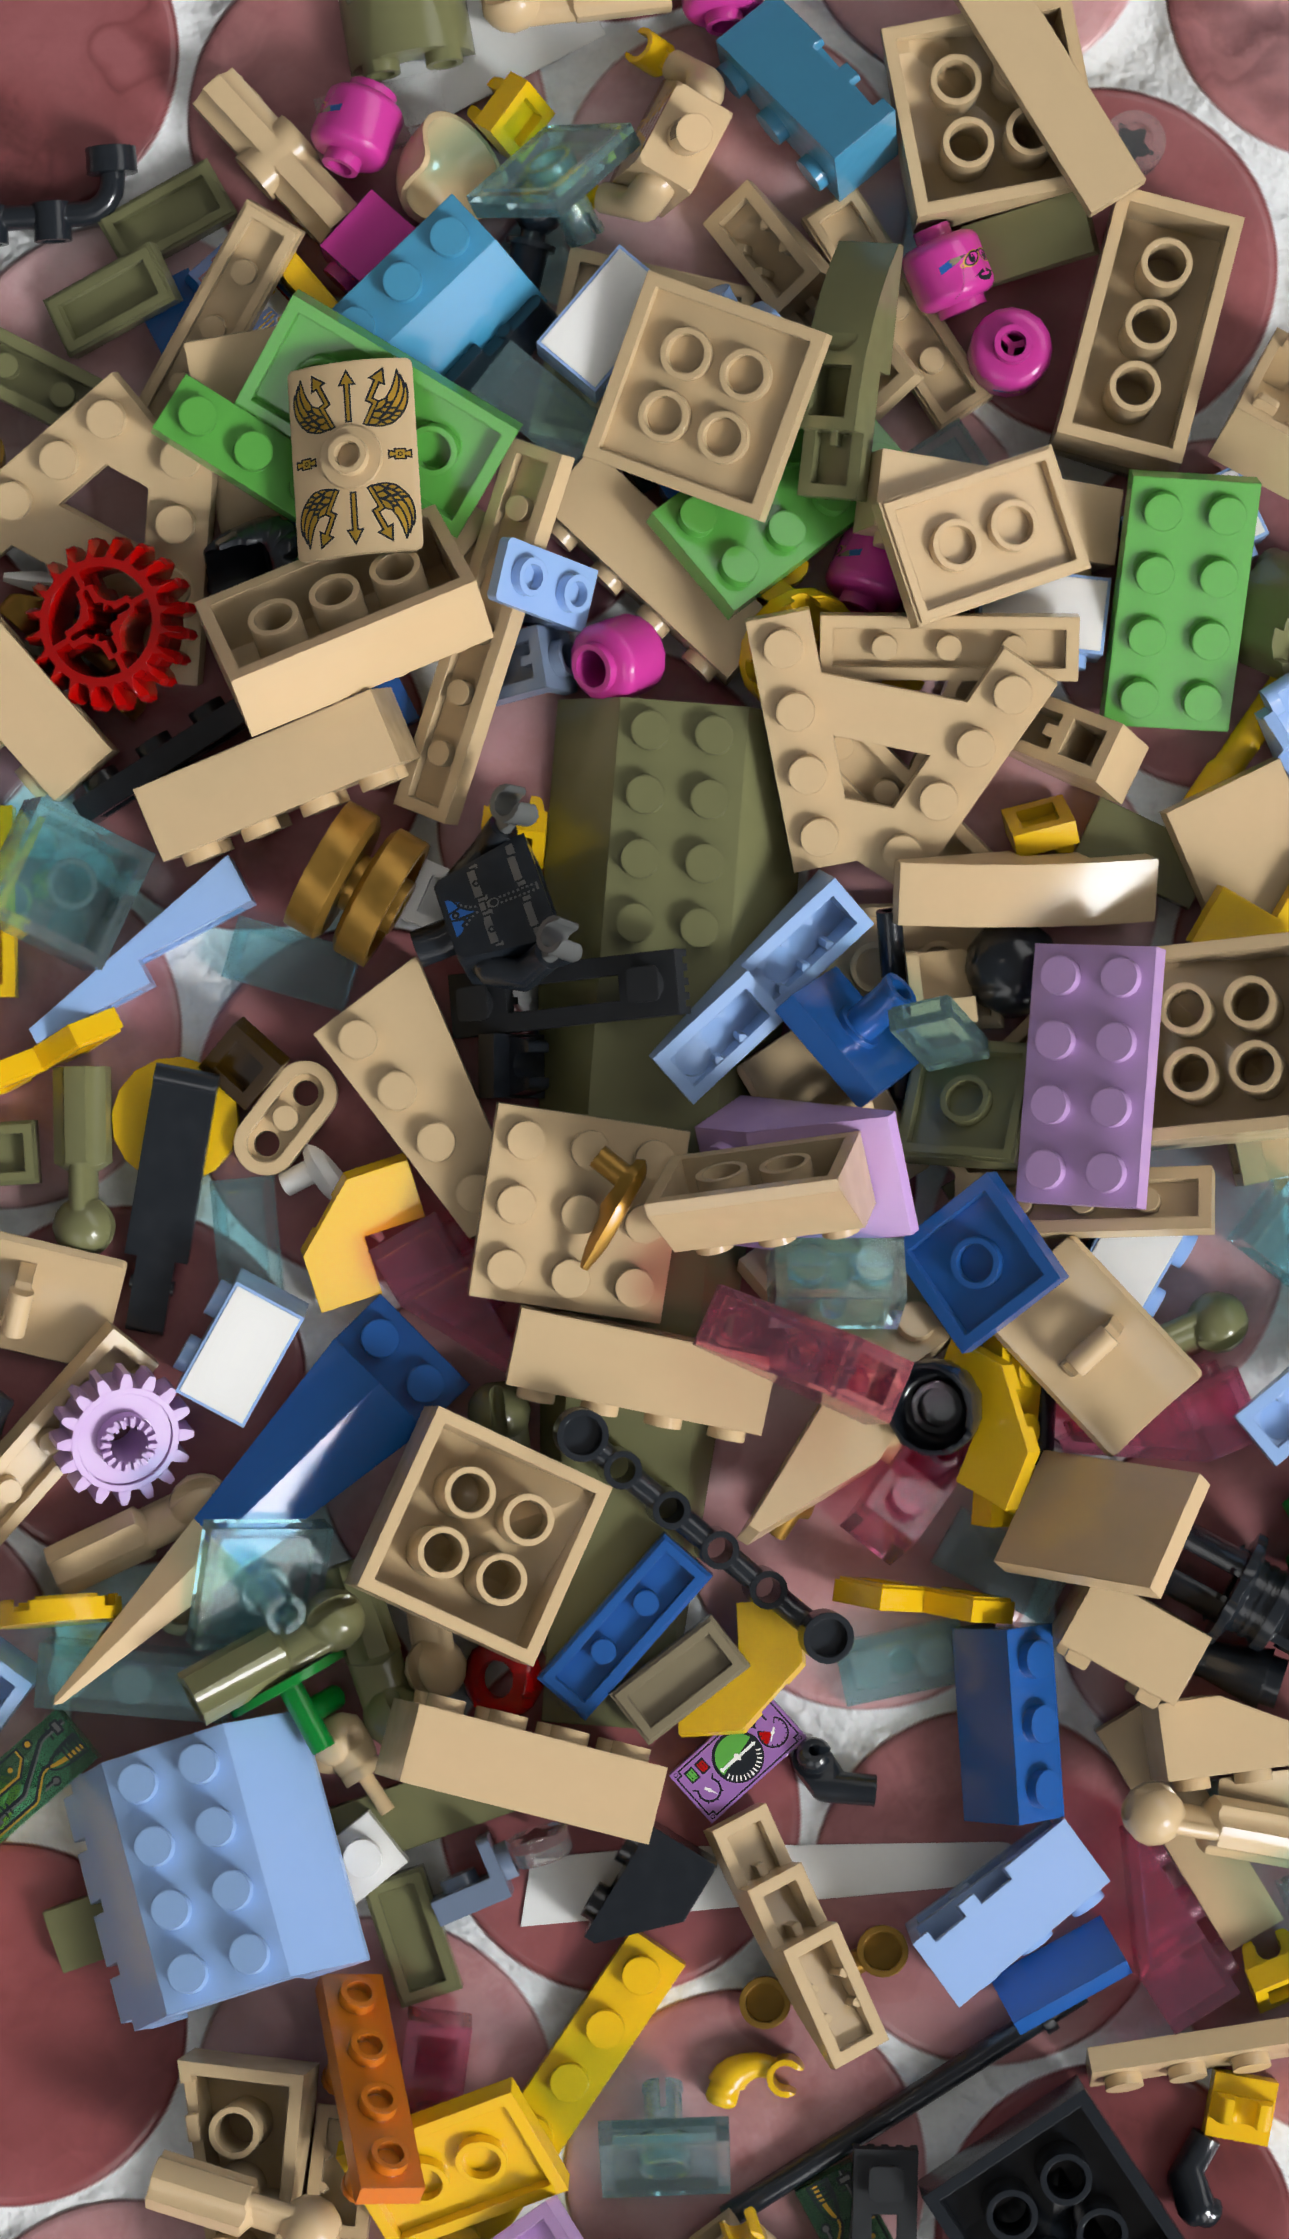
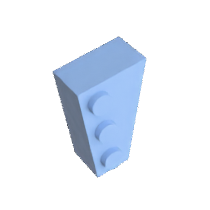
(1007, 1908)

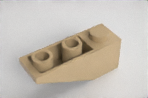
(1212, 1738)

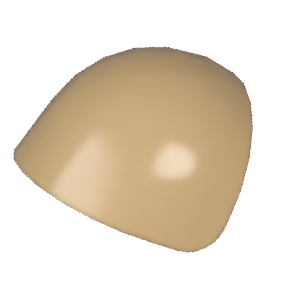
(439, 161)

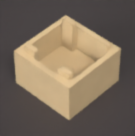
(1257, 429)
(1131, 1640)

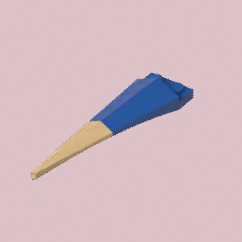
(326, 1436)

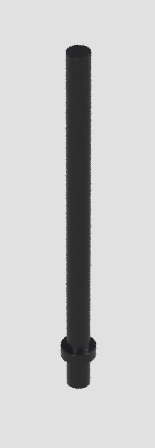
(887, 2115)

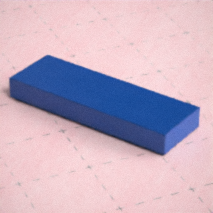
(624, 1625)

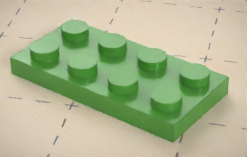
(457, 432)
(742, 557)
(1179, 599)

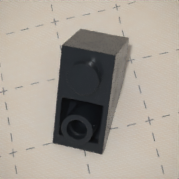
(651, 1889)

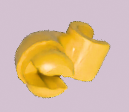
(740, 2069)

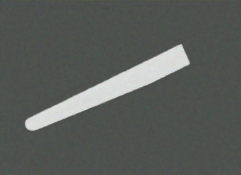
(563, 1887)

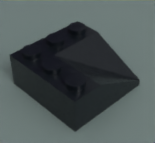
(1048, 2177)

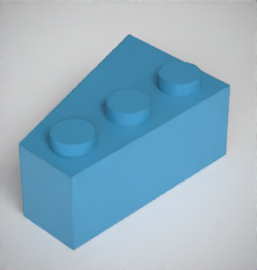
(807, 98)

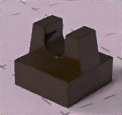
(245, 1062)

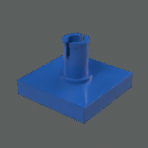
(852, 1031)
(980, 1262)

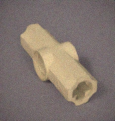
(274, 155)

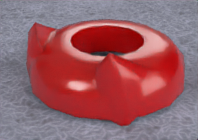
(524, 1689)

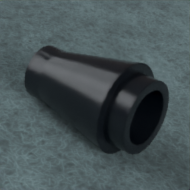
(1244, 1672)

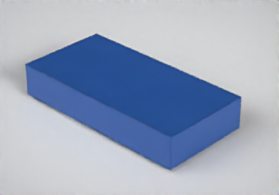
(1061, 1975)

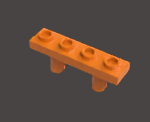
(368, 2091)

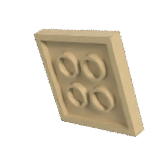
(707, 396)
(545, 1203)

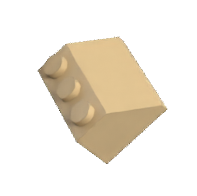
(763, 1194)

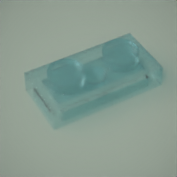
(899, 1662)

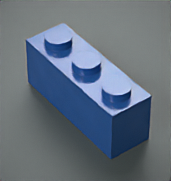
(1008, 1723)

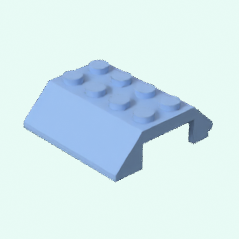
(213, 1869)

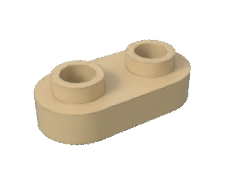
(283, 1115)

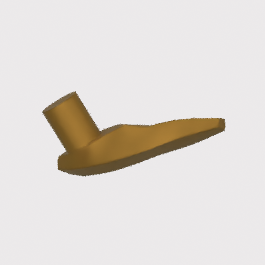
(613, 1209)

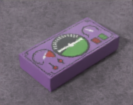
(733, 1763)

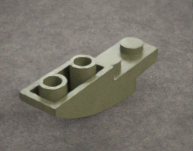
(839, 422)

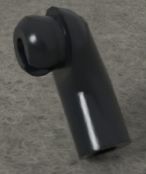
(826, 1778)
(1189, 2184)

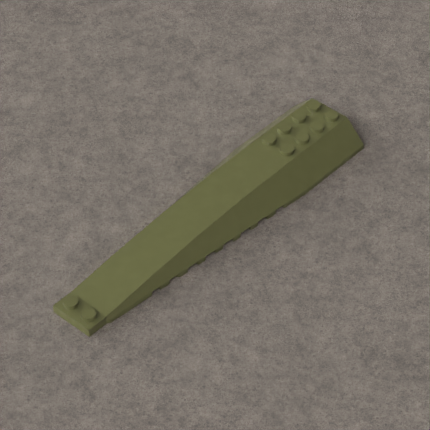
(653, 843)

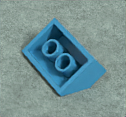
(440, 289)

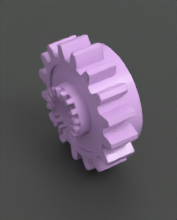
(139, 1457)

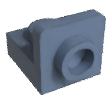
(539, 665)
(468, 1892)

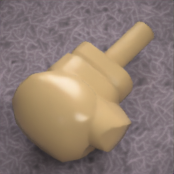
(353, 1757)

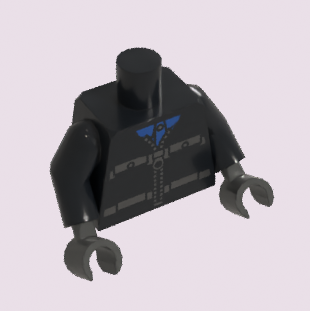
(499, 906)

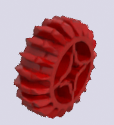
(84, 584)

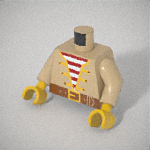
(674, 135)

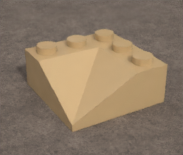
(958, 126)
(1223, 1043)
(478, 1535)

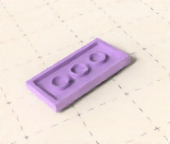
(1090, 1075)

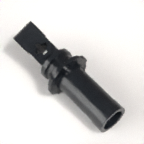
(1252, 1603)

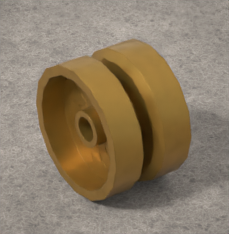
(364, 887)

